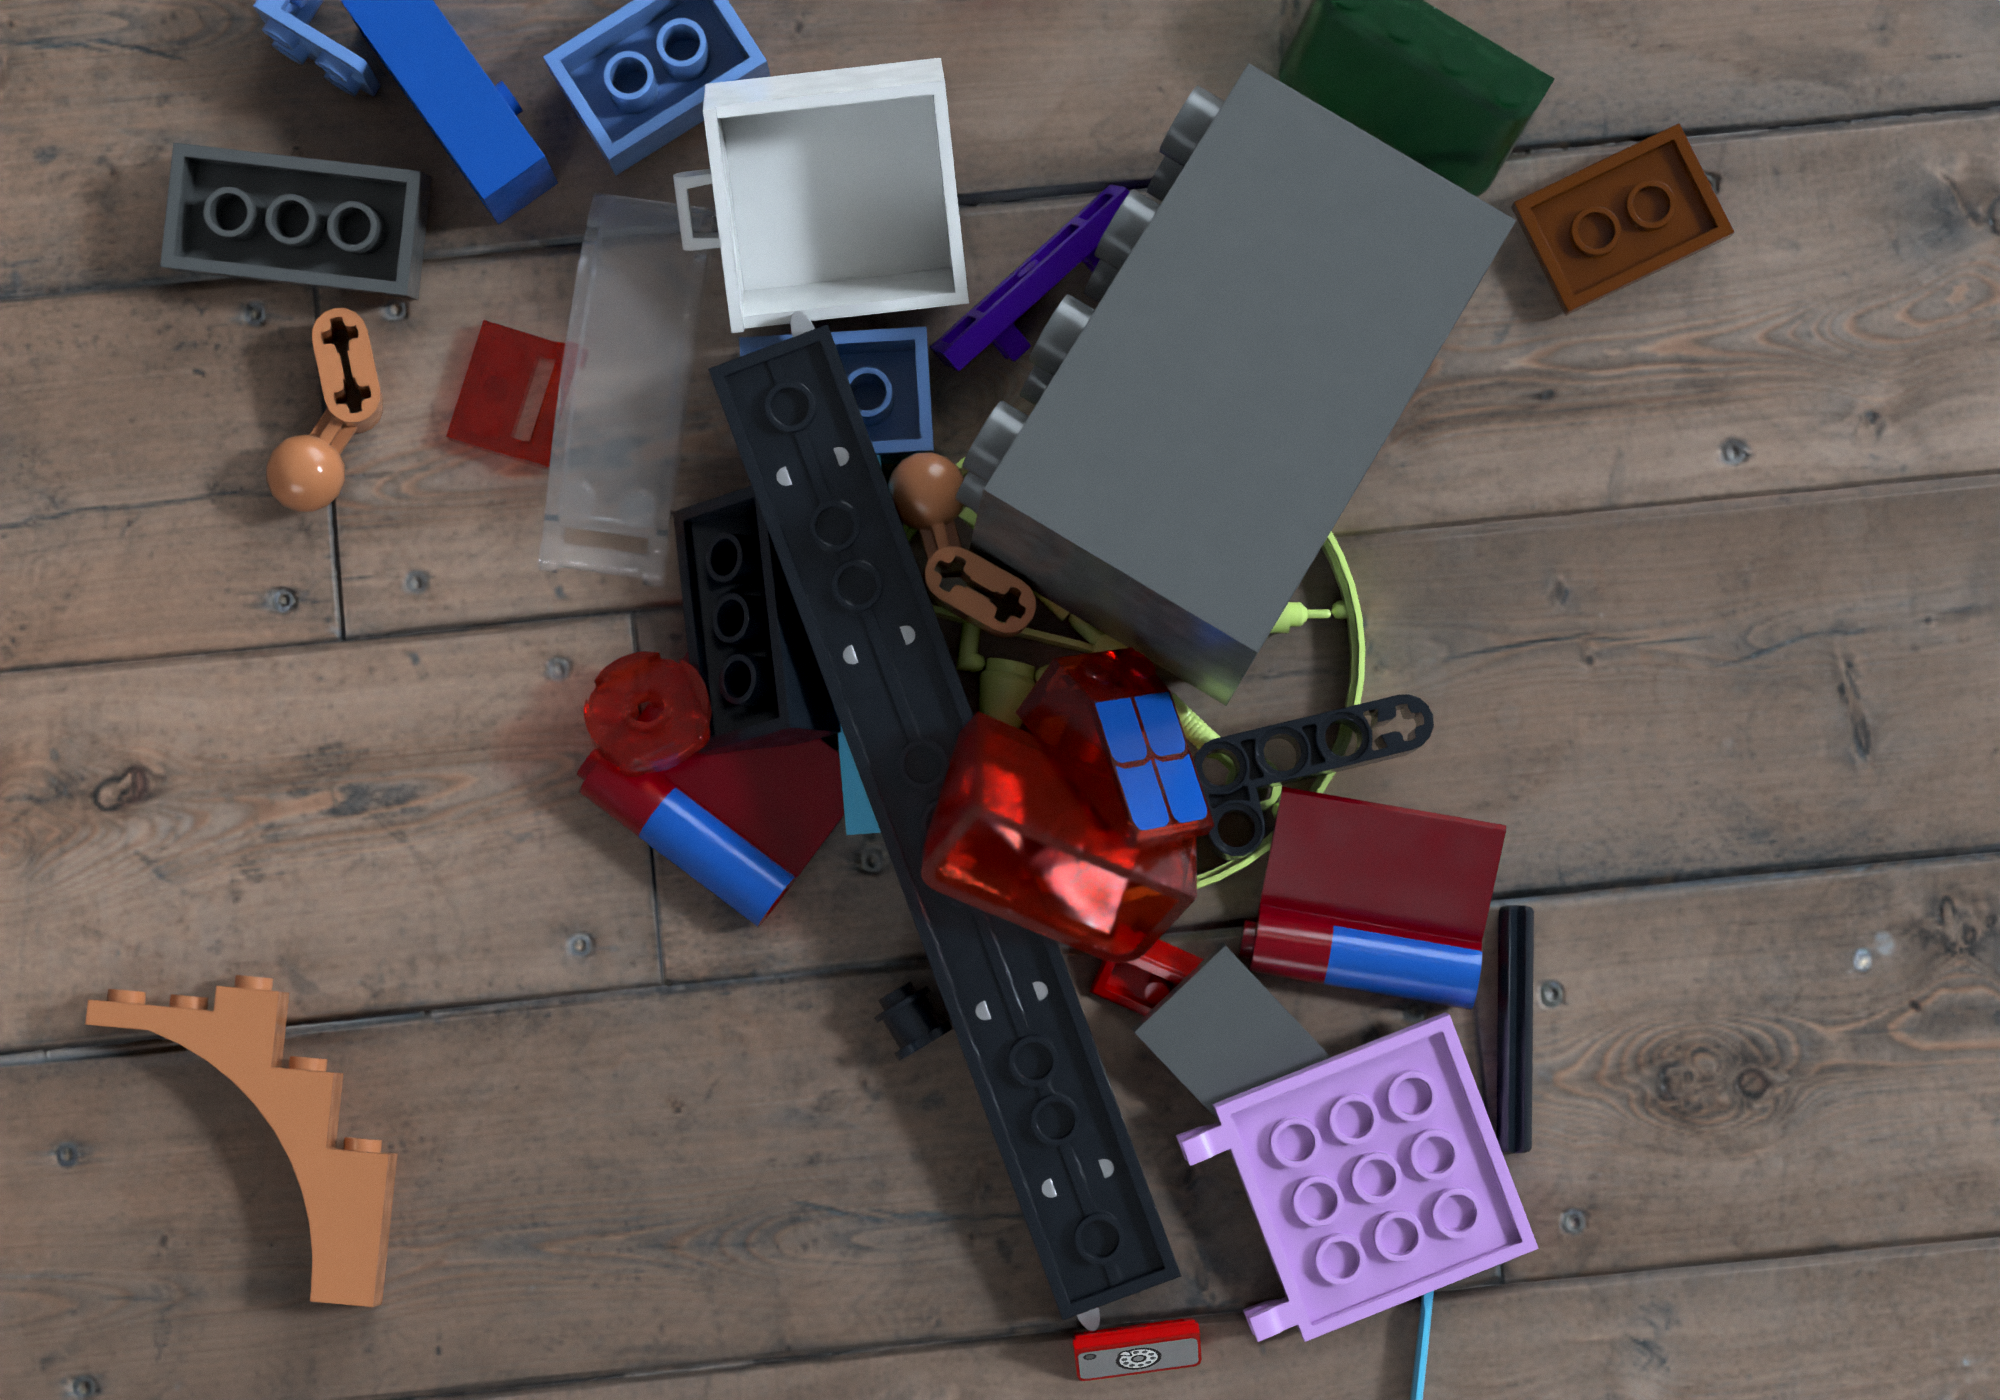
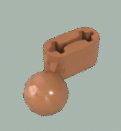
(308, 469)
(925, 500)

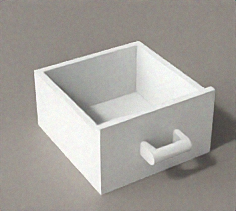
(831, 193)

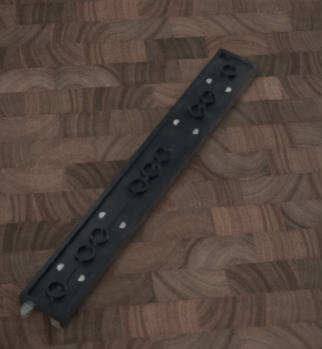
(902, 721)

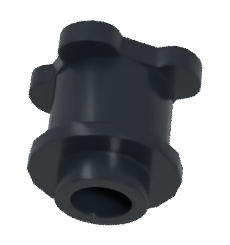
(911, 1019)

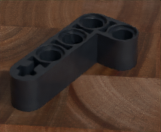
(1312, 757)

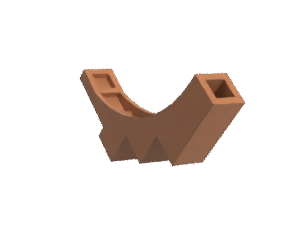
(343, 1189)

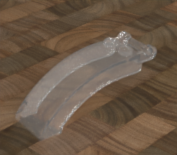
(625, 386)

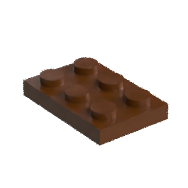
(1622, 219)

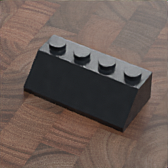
(747, 630)

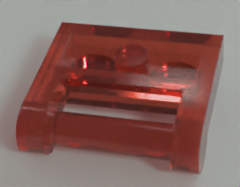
(497, 393)

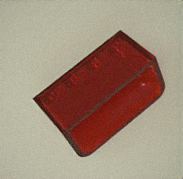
(1038, 853)

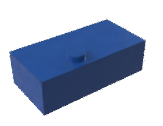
(457, 101)

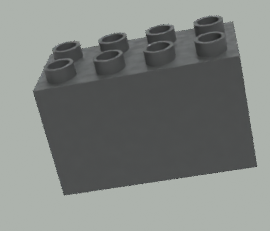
(1227, 378)

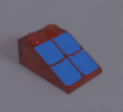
(1120, 744)

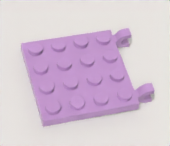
(1369, 1179)

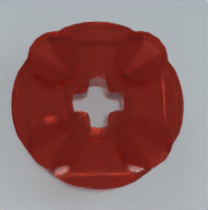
(652, 745)

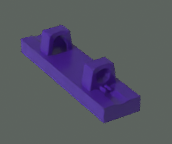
(994, 315)

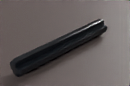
(1515, 1028)

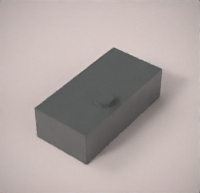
(295, 220)

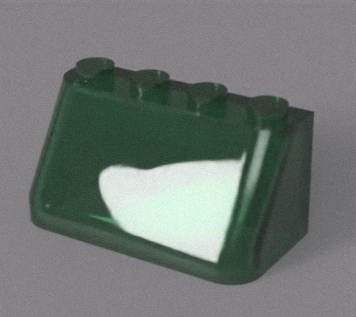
(1417, 83)

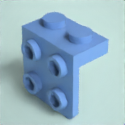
(289, 28)

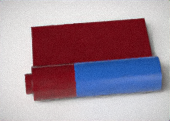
(729, 818)
(1375, 898)

